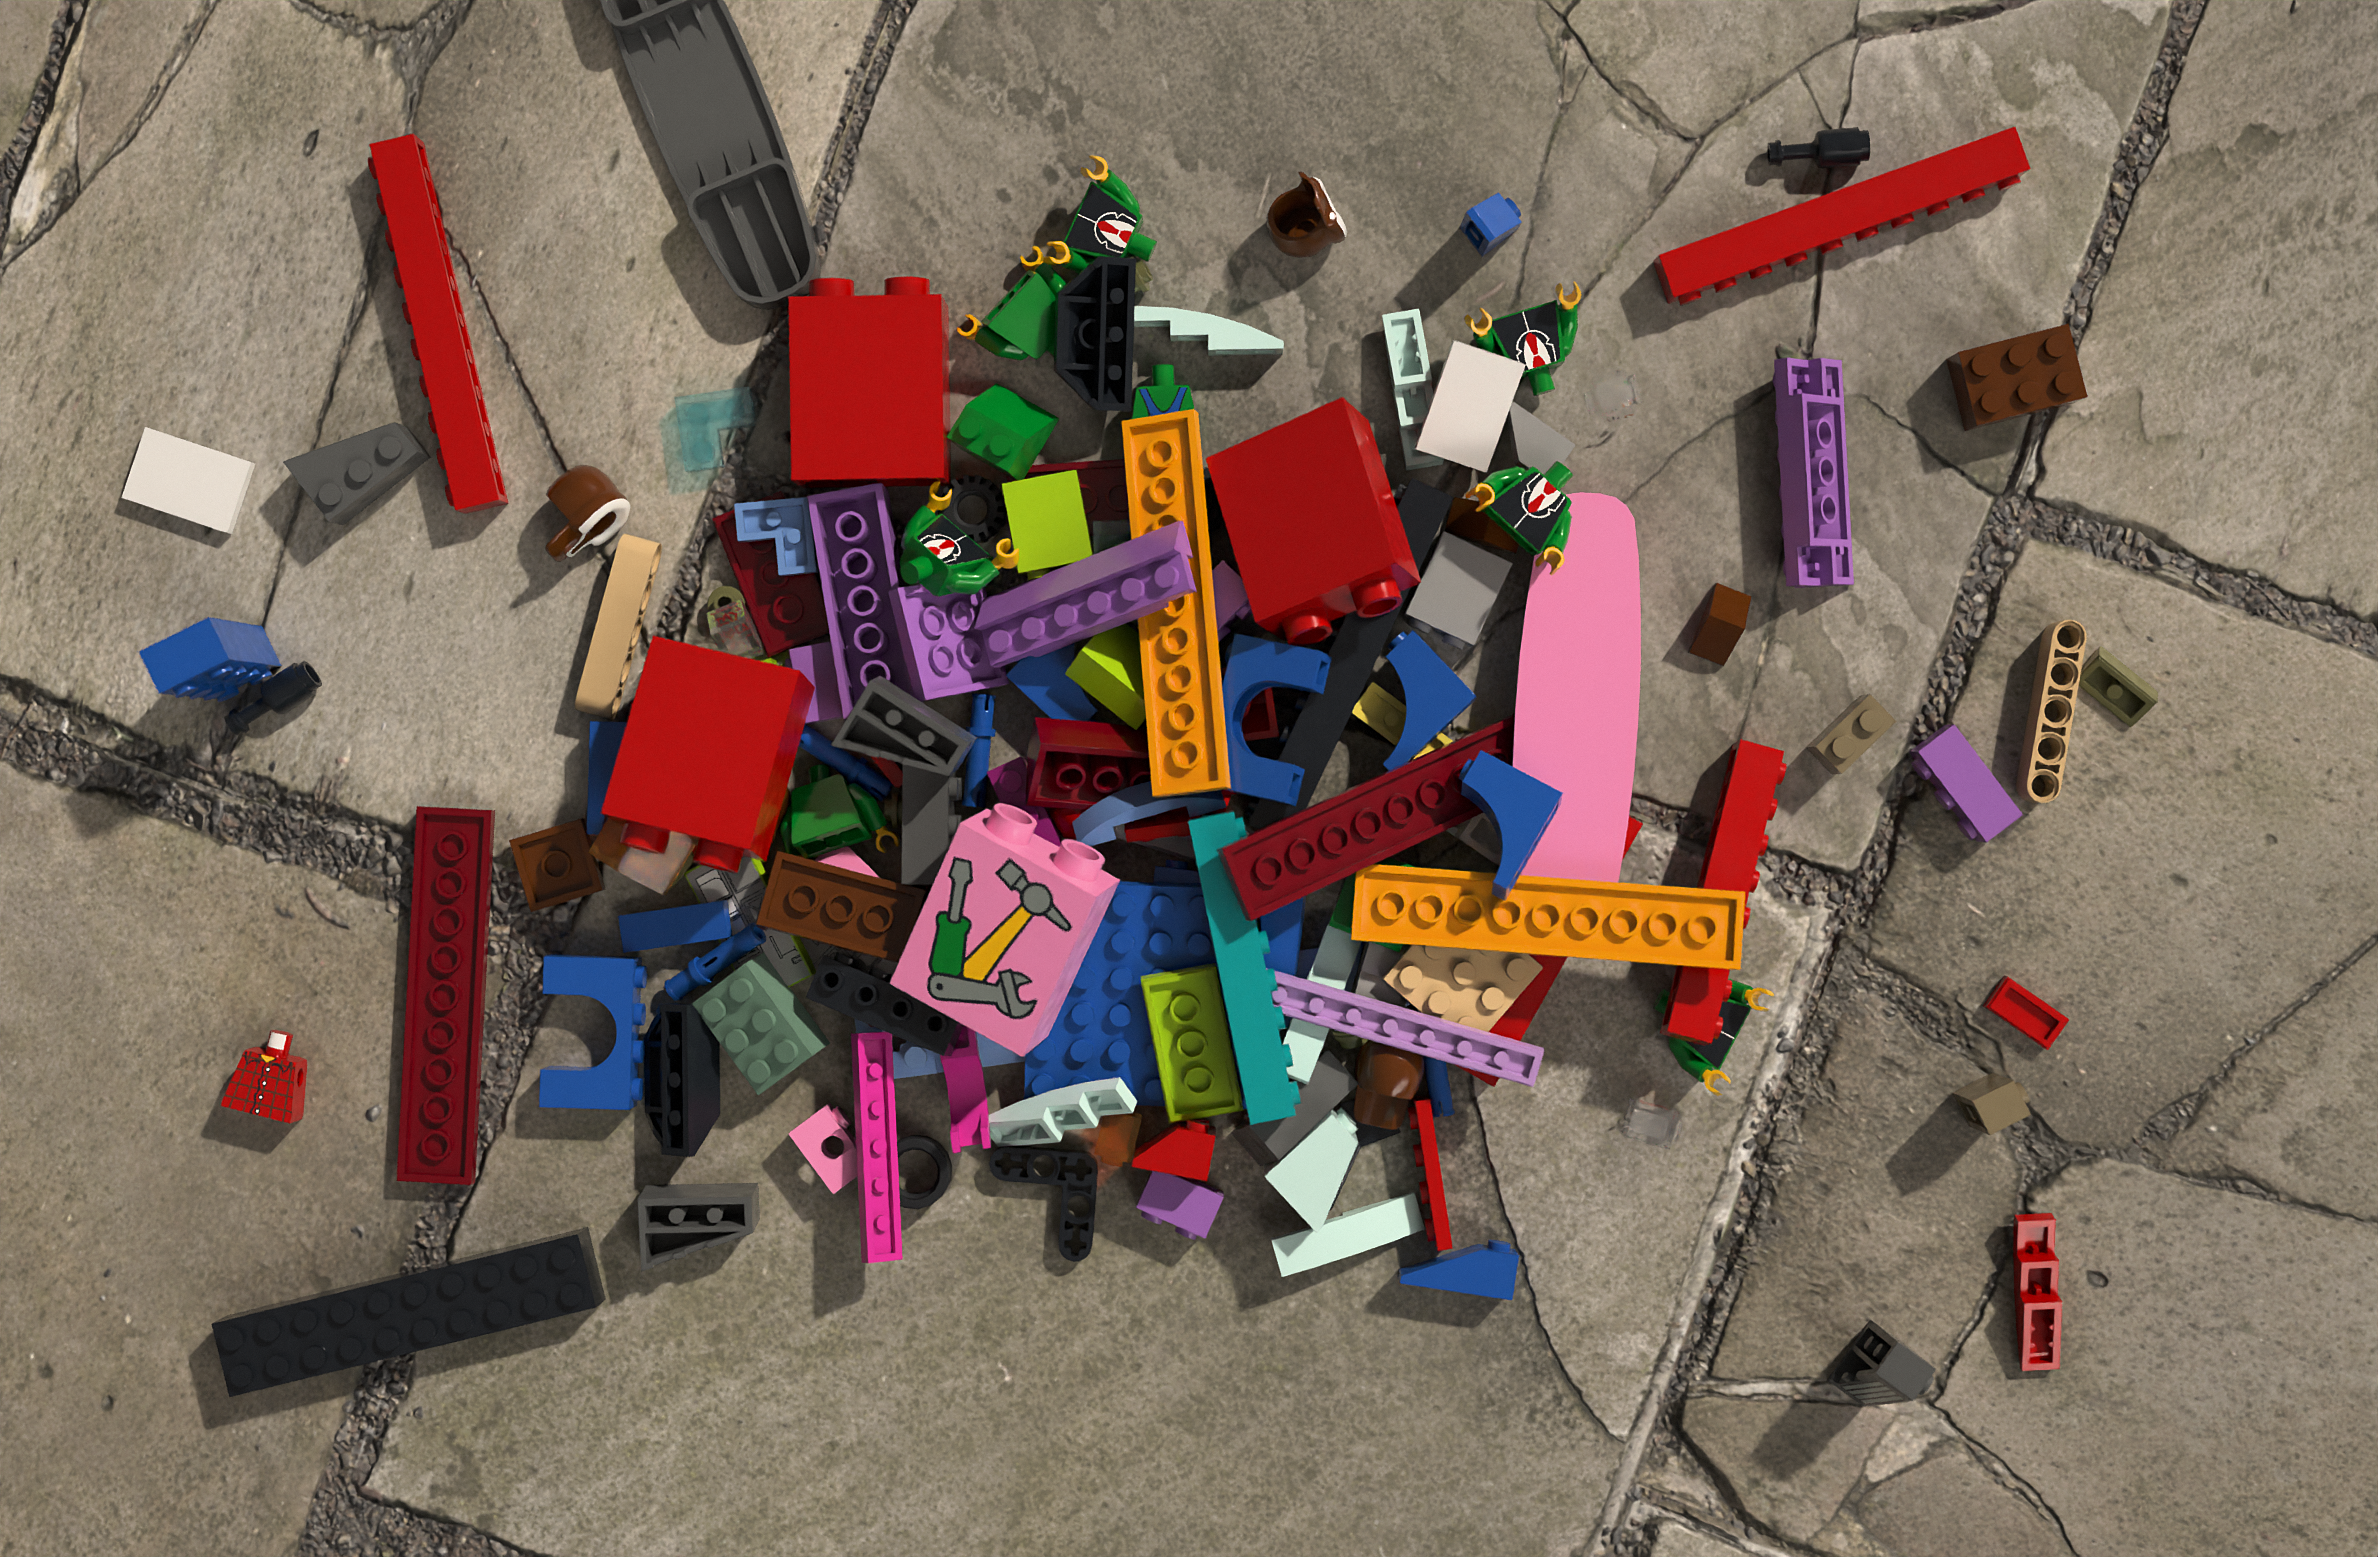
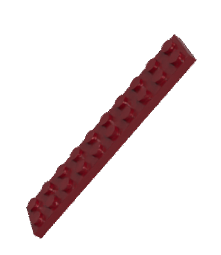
(1359, 824)
(445, 995)

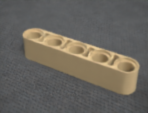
(618, 626)
(2064, 697)

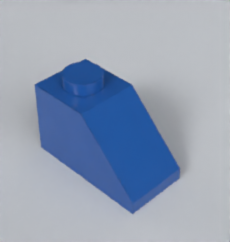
(1491, 222)

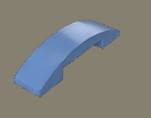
(1135, 803)

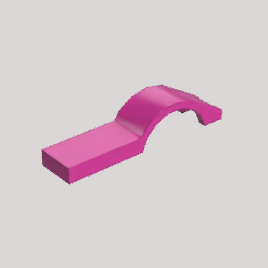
(967, 1093)

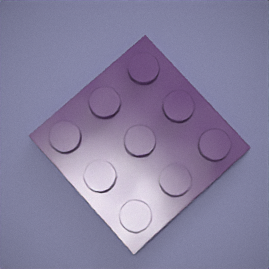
(941, 644)

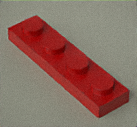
(1432, 1188)

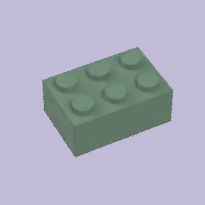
(760, 1023)

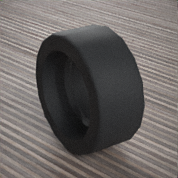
(944, 1166)

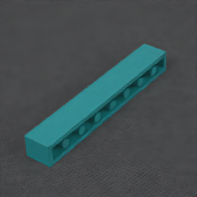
(1244, 977)

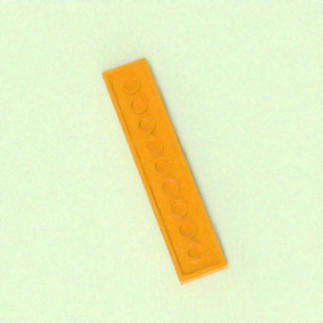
(1182, 640)
(1550, 917)

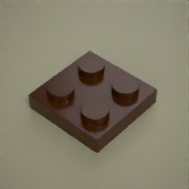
(557, 865)

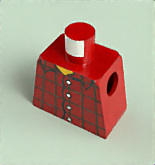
(269, 1081)

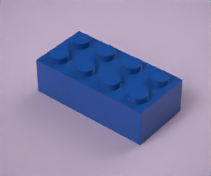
(211, 659)

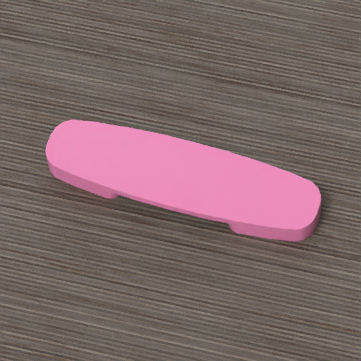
(1583, 690)

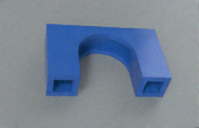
(1252, 668)
(1282, 925)
(617, 985)

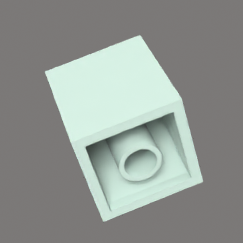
(1315, 1167)

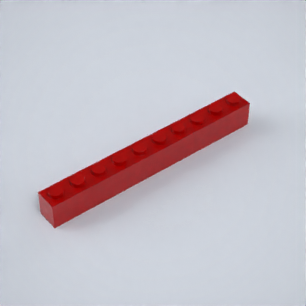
(1842, 215)
(437, 324)

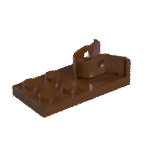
(839, 907)

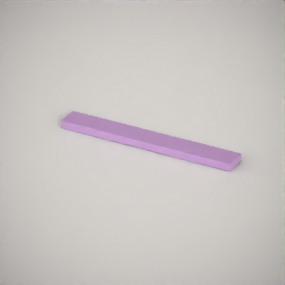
(1407, 1029)

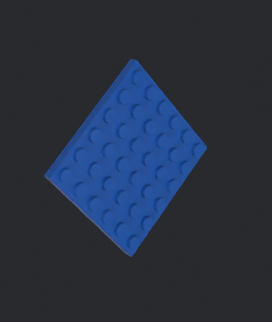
(1104, 1016)

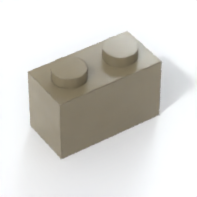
(1851, 734)
(1992, 1103)

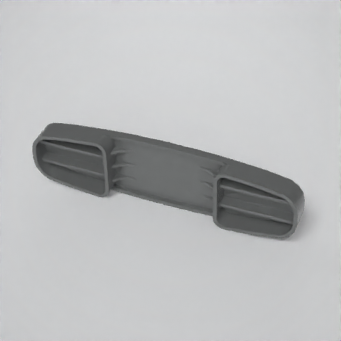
(720, 143)

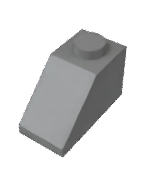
(1534, 441)

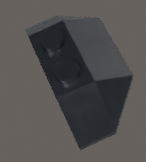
(1098, 333)
(681, 1079)

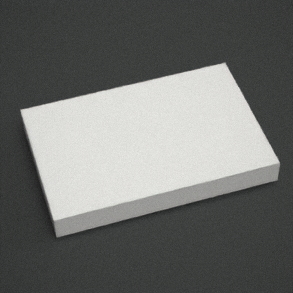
(1469, 406)
(188, 480)

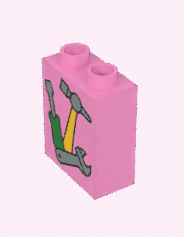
(1005, 928)

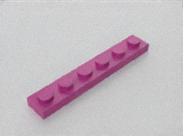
(876, 1147)

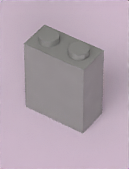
(1456, 591)

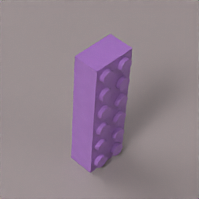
(857, 570)

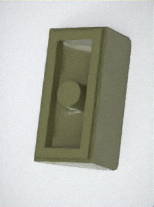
(2117, 687)

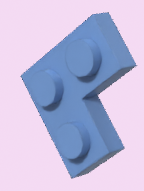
(787, 523)

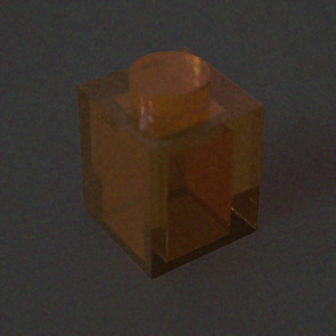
(1118, 1138)

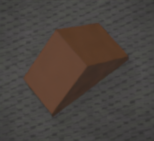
(1477, 527)
(1721, 624)

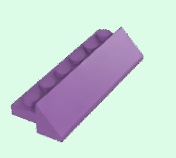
(1813, 472)
(1087, 596)

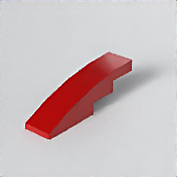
(2036, 1292)

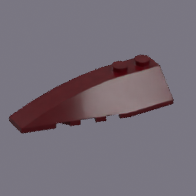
(1084, 762)

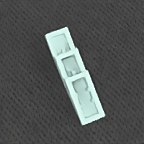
(1222, 334)
(1410, 382)
(1330, 968)
(1050, 1114)
(1348, 1234)

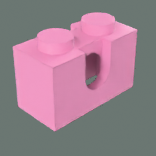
(811, 1140)

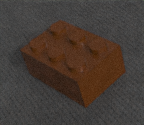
(2016, 377)

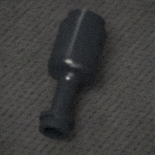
(1829, 149)
(279, 694)

